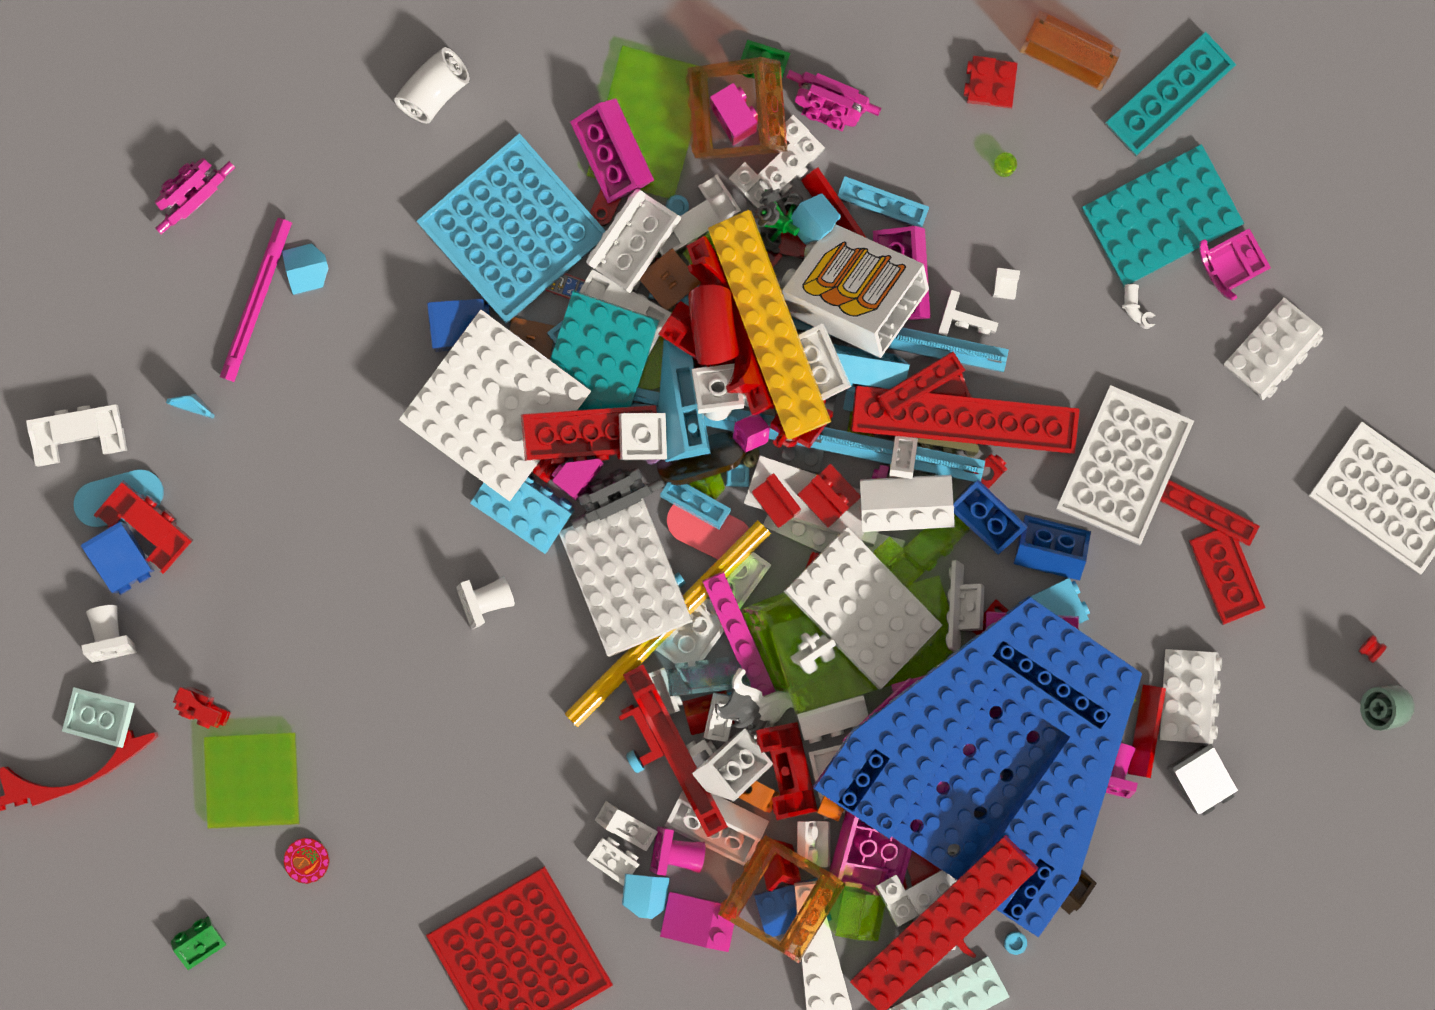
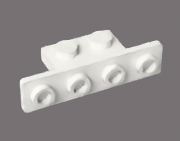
(965, 606)

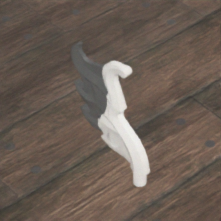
(752, 707)

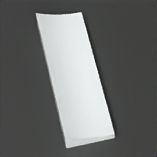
(795, 481)

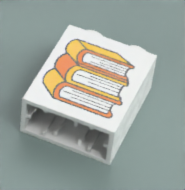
(855, 289)

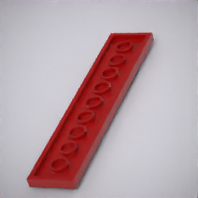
(970, 421)
(944, 924)

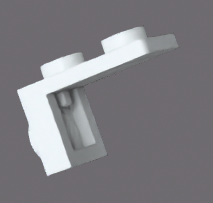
(695, 749)

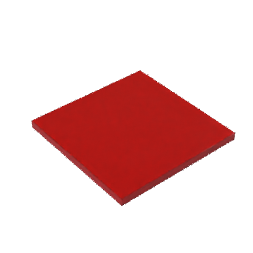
(520, 951)

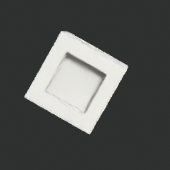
(1005, 283)

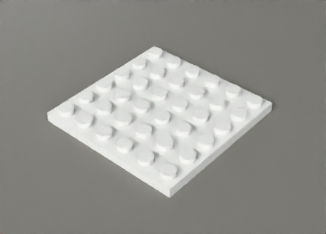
(478, 398)

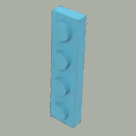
(882, 202)

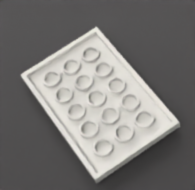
(1125, 465)
(1382, 496)
(625, 578)
(863, 608)

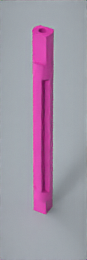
(255, 299)

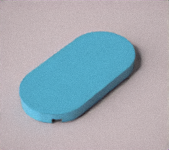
(94, 494)

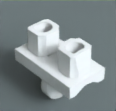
(811, 649)

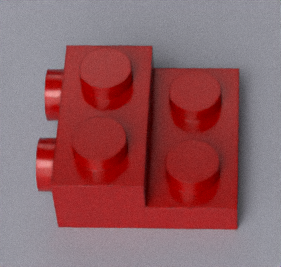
(990, 82)

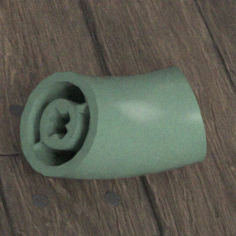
(1387, 707)

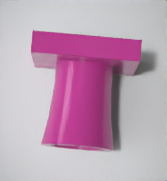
(1117, 783)
(676, 853)

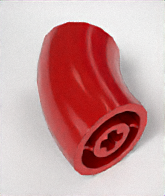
(712, 324)

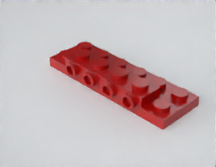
(574, 434)

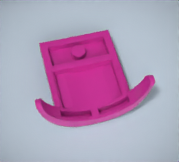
(1233, 262)

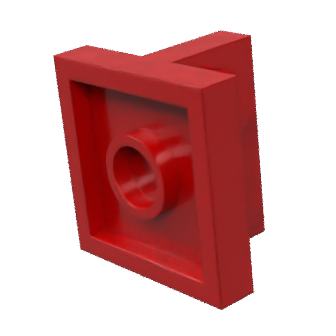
(829, 495)

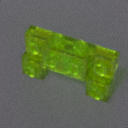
(921, 552)

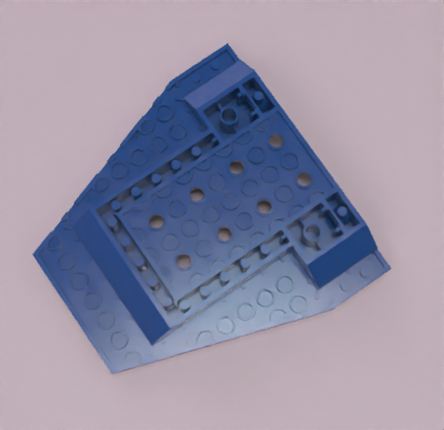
(1045, 682)

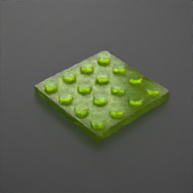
(251, 780)

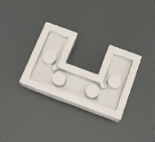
(719, 728)

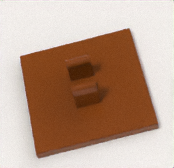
(669, 279)
(533, 334)

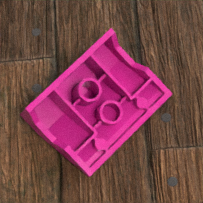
(867, 856)

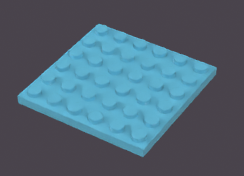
(512, 228)

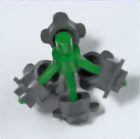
(773, 217)

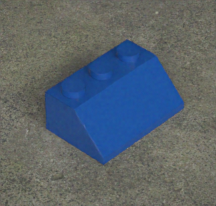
(988, 516)
(1053, 548)
(778, 908)

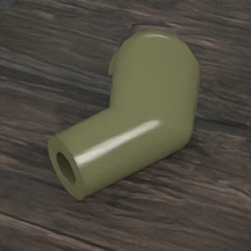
(751, 458)

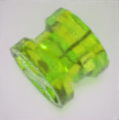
(1003, 169)

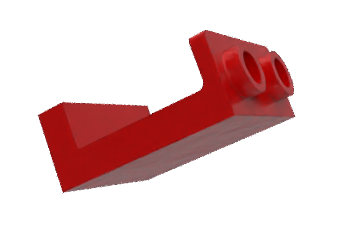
(656, 751)

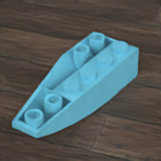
(684, 426)

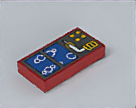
(566, 285)

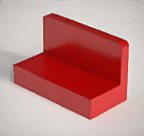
(776, 501)
(697, 712)
(781, 871)

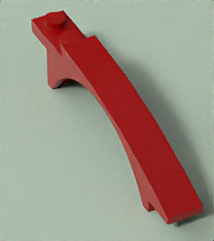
(747, 373)
(674, 750)
(18, 789)

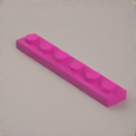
(737, 632)

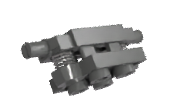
(618, 481)

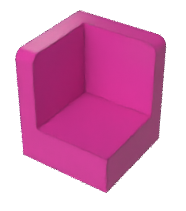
(751, 432)

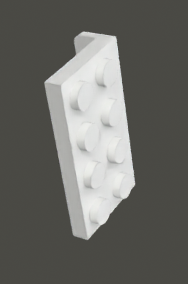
(633, 240)
(1274, 348)
(1190, 696)

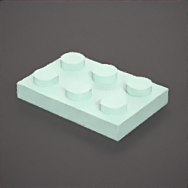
(98, 717)

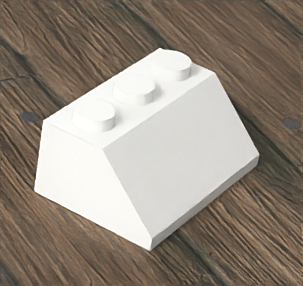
(832, 718)
(733, 767)

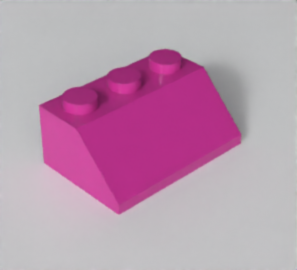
(575, 476)

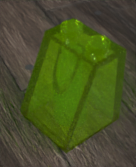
(859, 915)

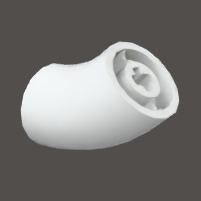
(432, 85)

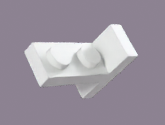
(963, 319)
(903, 457)
(625, 826)

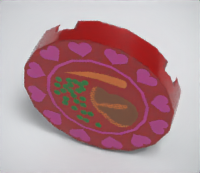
(306, 860)

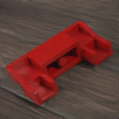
(149, 521)
(198, 705)
(790, 770)

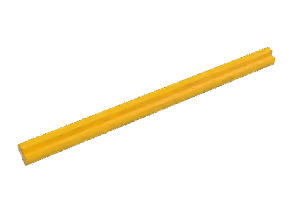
(693, 598)

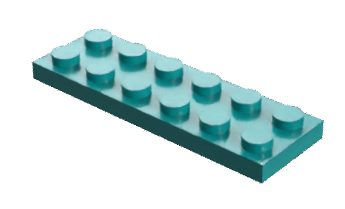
(1170, 94)

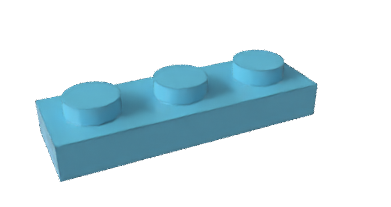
(696, 503)

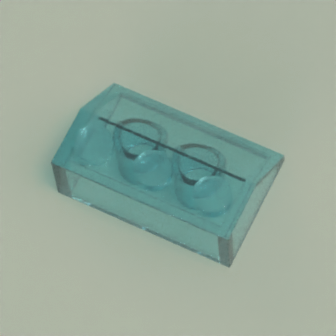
(703, 677)

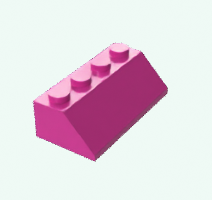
(611, 150)
(911, 243)

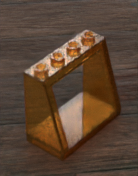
(1070, 50)
(769, 107)
(809, 916)

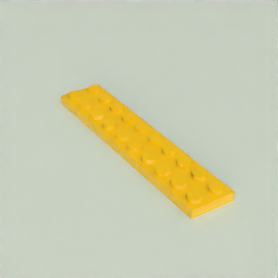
(769, 325)

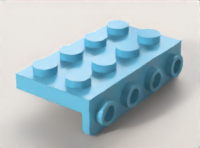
(531, 513)

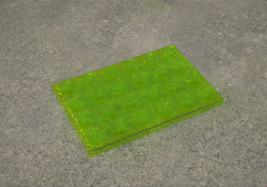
(656, 107)

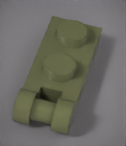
(949, 446)

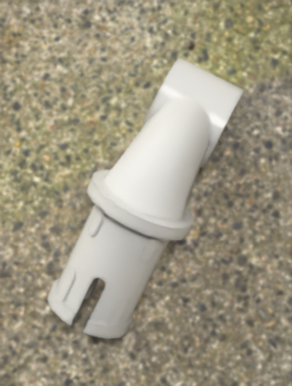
(1132, 308)

